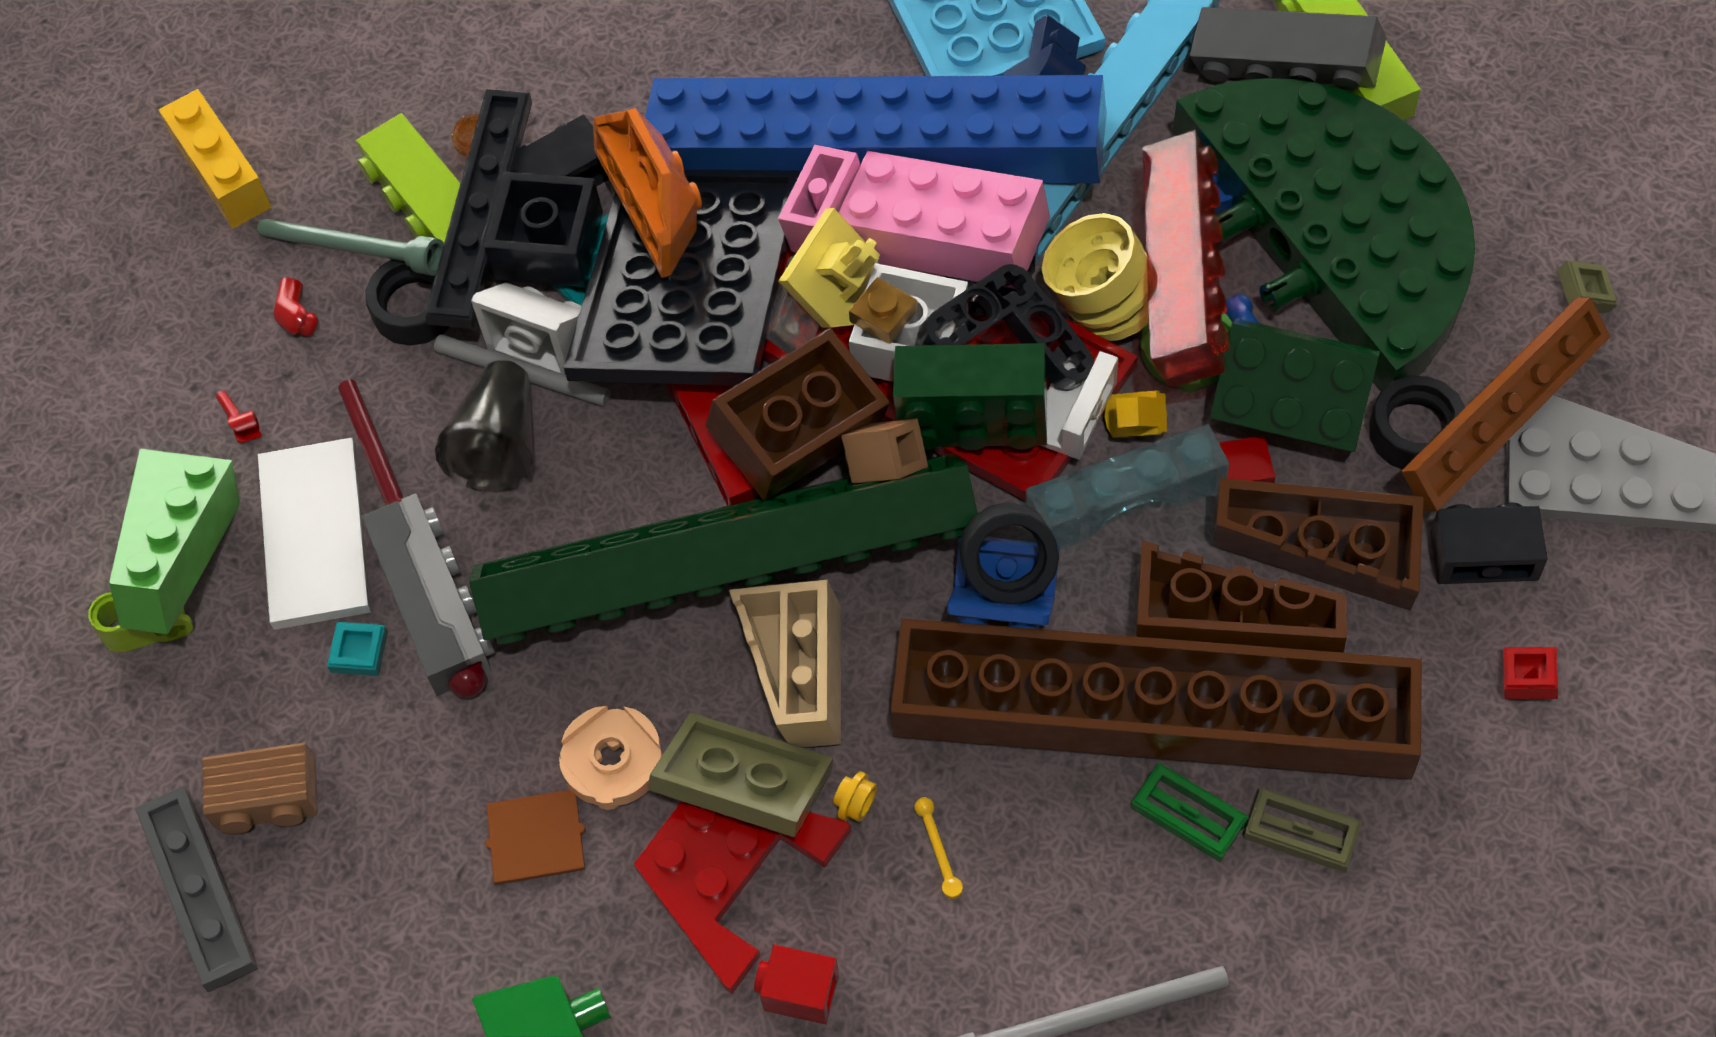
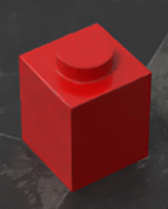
(797, 984)

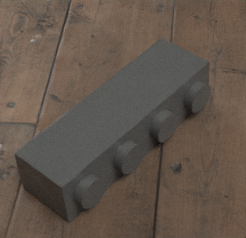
(1288, 46)

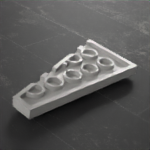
(1609, 471)

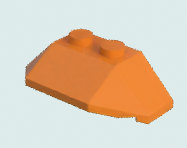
(648, 184)

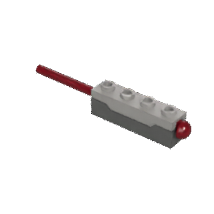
(420, 572)

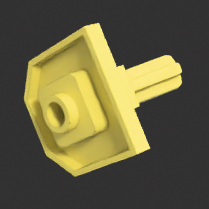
(830, 270)

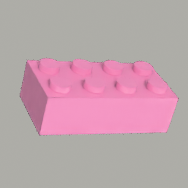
(945, 216)

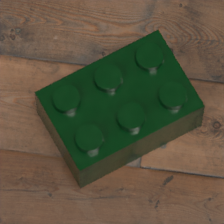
(1295, 384)
(973, 394)

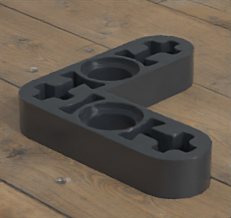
(1015, 311)

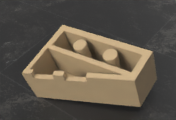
(797, 656)

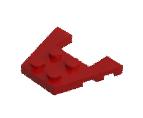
(704, 863)

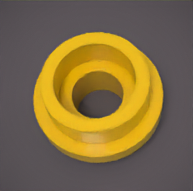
(855, 797)

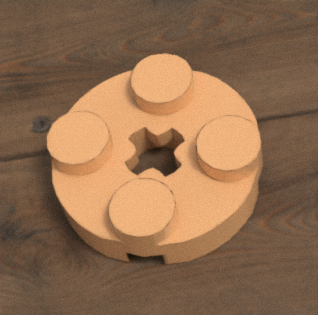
(613, 728)

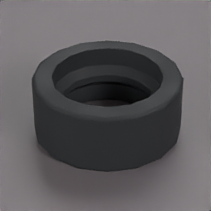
(399, 330)
(1403, 391)
(1028, 585)

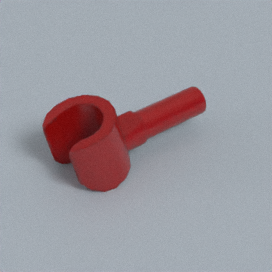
(243, 425)

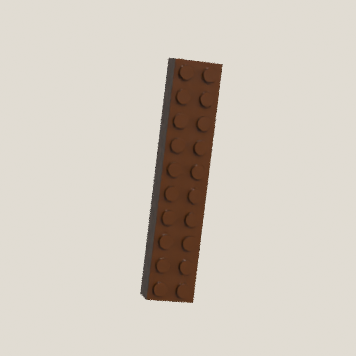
(1158, 698)

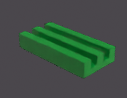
(1205, 844)

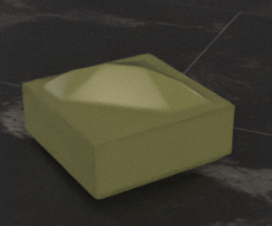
(1587, 280)

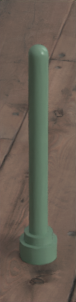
(419, 253)

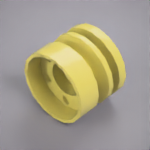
(1100, 275)

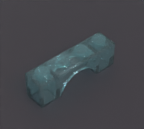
(1170, 470)

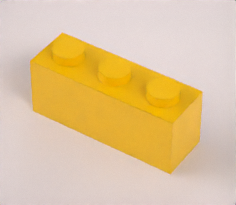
(215, 158)

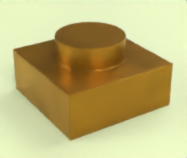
(883, 310)

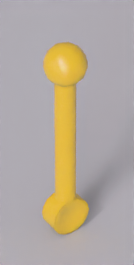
(952, 886)

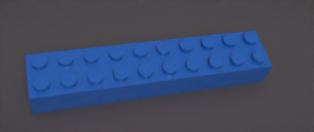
(998, 124)

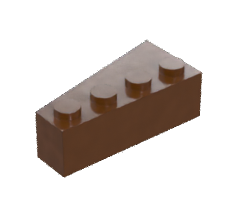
(1326, 534)
(1219, 605)

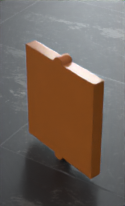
(535, 837)

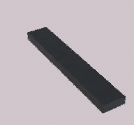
(463, 260)

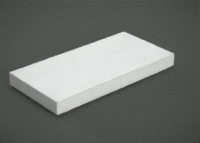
(313, 534)

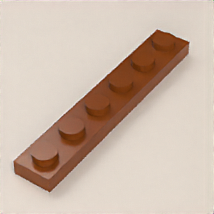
(1506, 404)

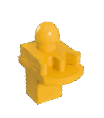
(1136, 414)

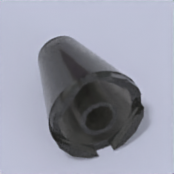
(490, 431)

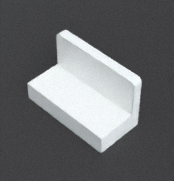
(1076, 411)

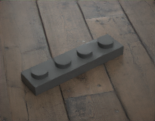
(196, 889)

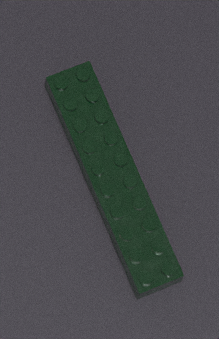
(717, 548)

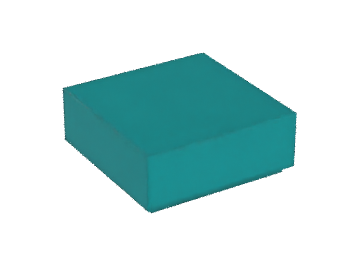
(357, 648)

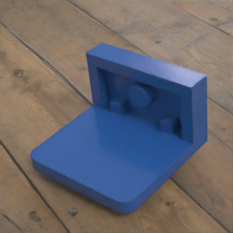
(1004, 562)

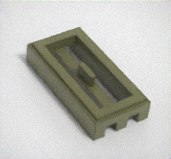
(1294, 846)

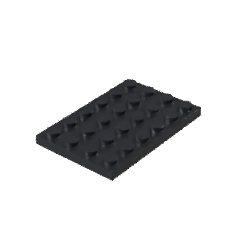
(713, 309)

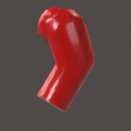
(290, 313)

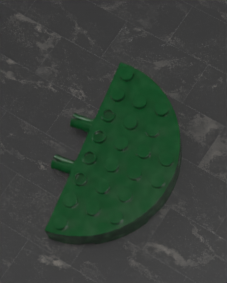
(1345, 208)

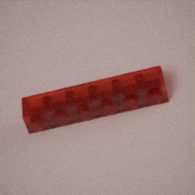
(1184, 260)

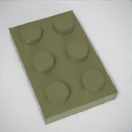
(741, 774)

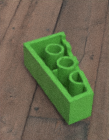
(169, 534)

